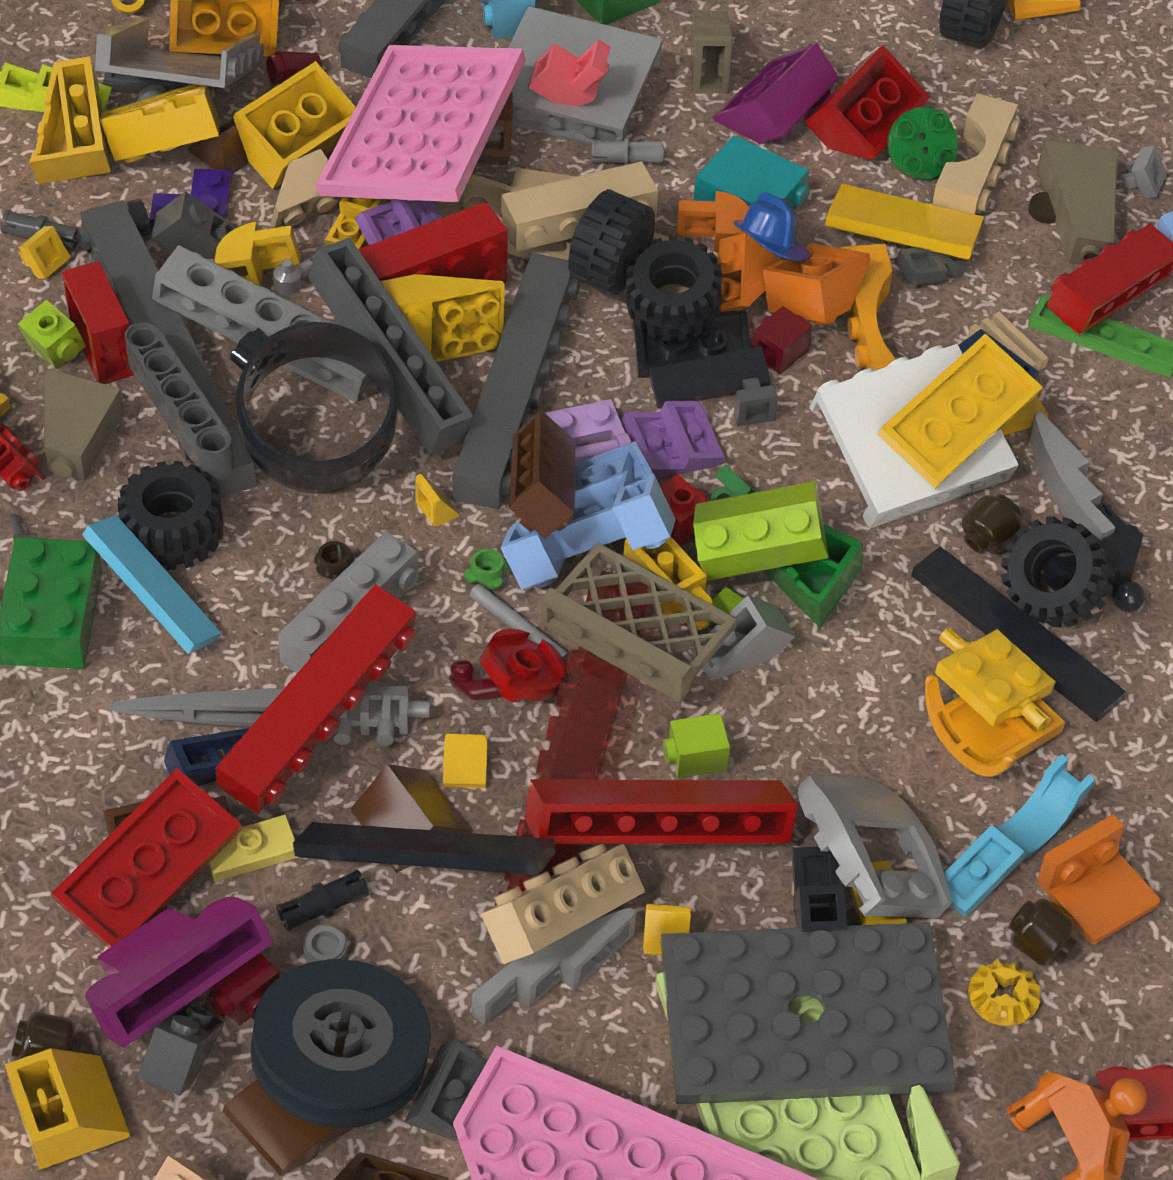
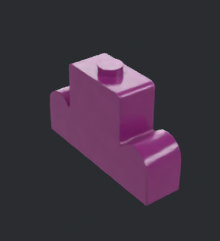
(172, 964)

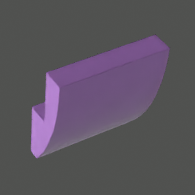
(395, 218)
(675, 438)

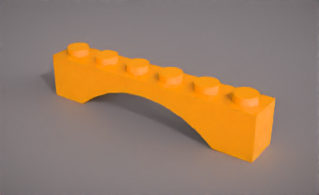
(862, 323)

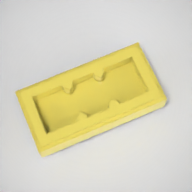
(255, 848)

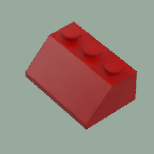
(866, 105)

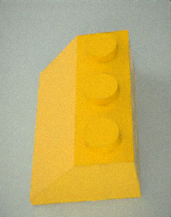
(293, 121)

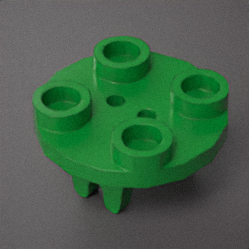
(938, 140)

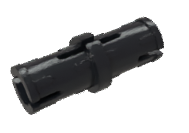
(322, 900)

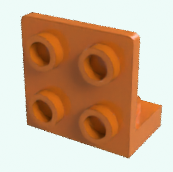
(1095, 882)

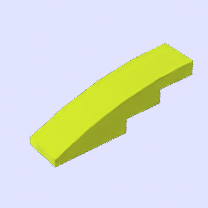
(28, 89)

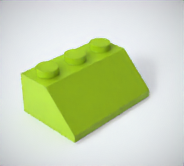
(760, 531)

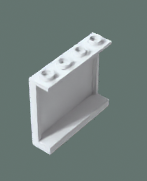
(888, 483)

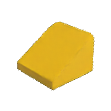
(433, 502)
(465, 760)
(663, 920)

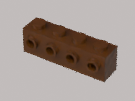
(543, 476)

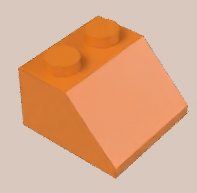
(816, 287)

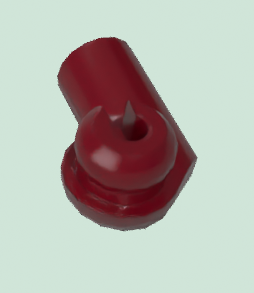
(470, 684)

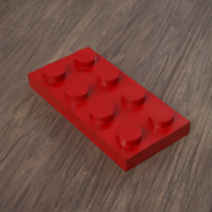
(147, 860)

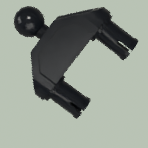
(1123, 550)

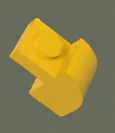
(253, 250)

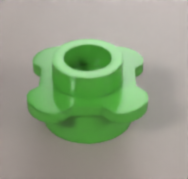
(490, 560)

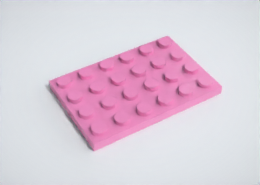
(421, 123)

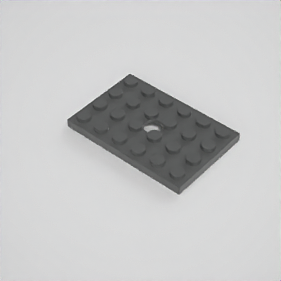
(741, 1043)

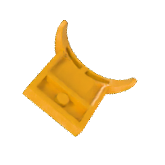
(976, 742)

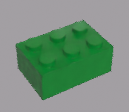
(49, 603)

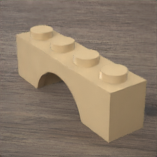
(987, 130)

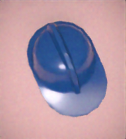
(773, 227)

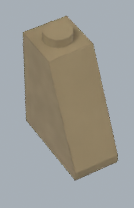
(710, 51)
(77, 422)

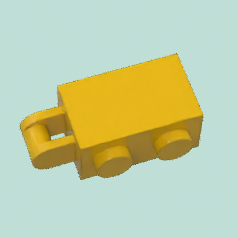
(676, 567)

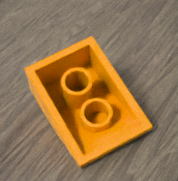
(217, 24)

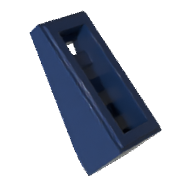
(186, 754)

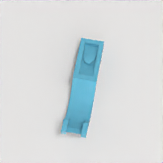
(1019, 838)

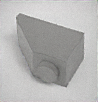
(755, 640)

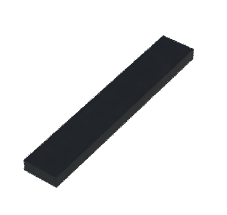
(991, 610)
(425, 848)

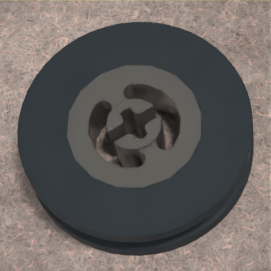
(381, 1054)

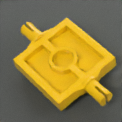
(995, 678)

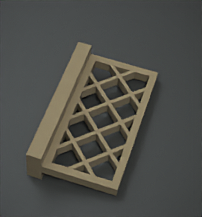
(613, 642)

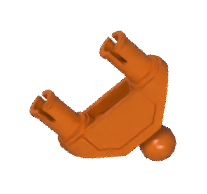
(1088, 1119)

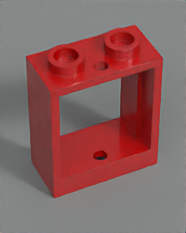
(99, 321)

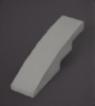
(1065, 476)
(567, 959)

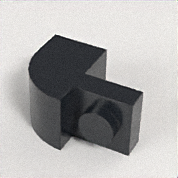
(817, 891)

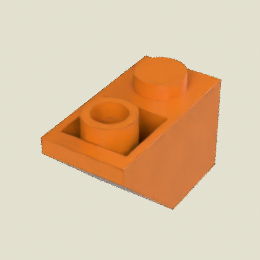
(742, 270)

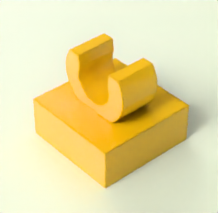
(44, 252)

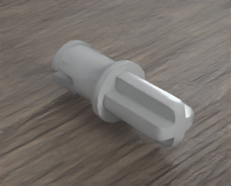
(627, 152)

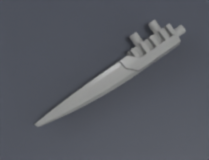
(380, 708)

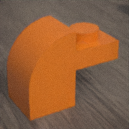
(711, 217)

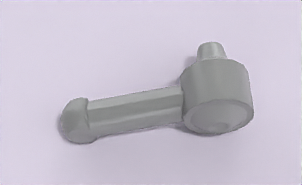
(288, 277)

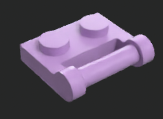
(591, 424)

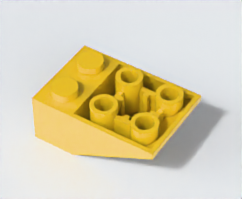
(451, 313)

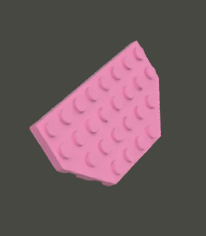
(551, 1126)

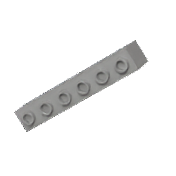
(236, 306)

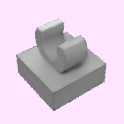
(1145, 172)

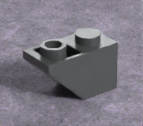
(190, 225)
(180, 1048)

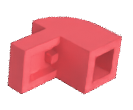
(567, 78)

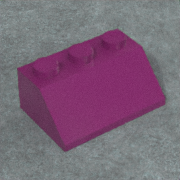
(779, 95)

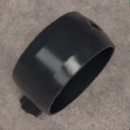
(261, 355)

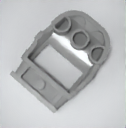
(846, 801)

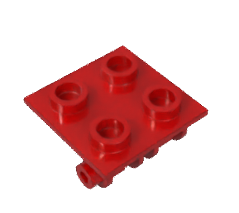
(16, 460)

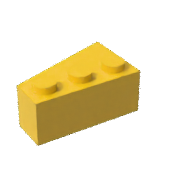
(161, 122)
(71, 134)

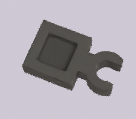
(927, 266)

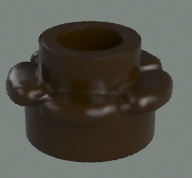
(331, 552)

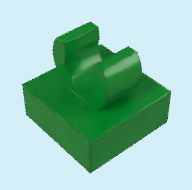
(733, 485)

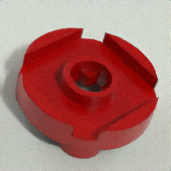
(522, 666)

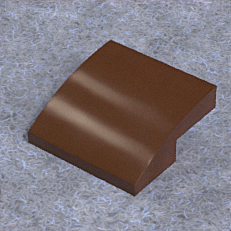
(274, 1132)

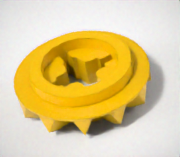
(1004, 1009)

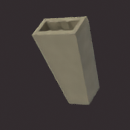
(1082, 195)

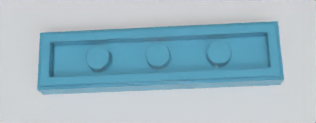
(151, 584)

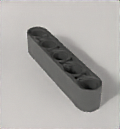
(179, 400)

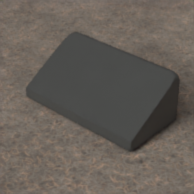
(445, 1089)

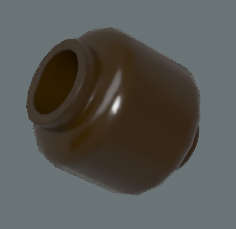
(991, 524)
(1042, 931)
(45, 1032)

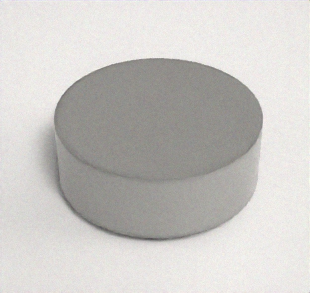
(325, 943)

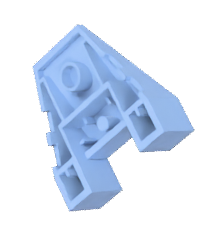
(612, 501)

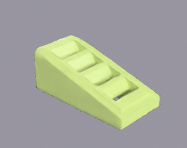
(929, 1142)

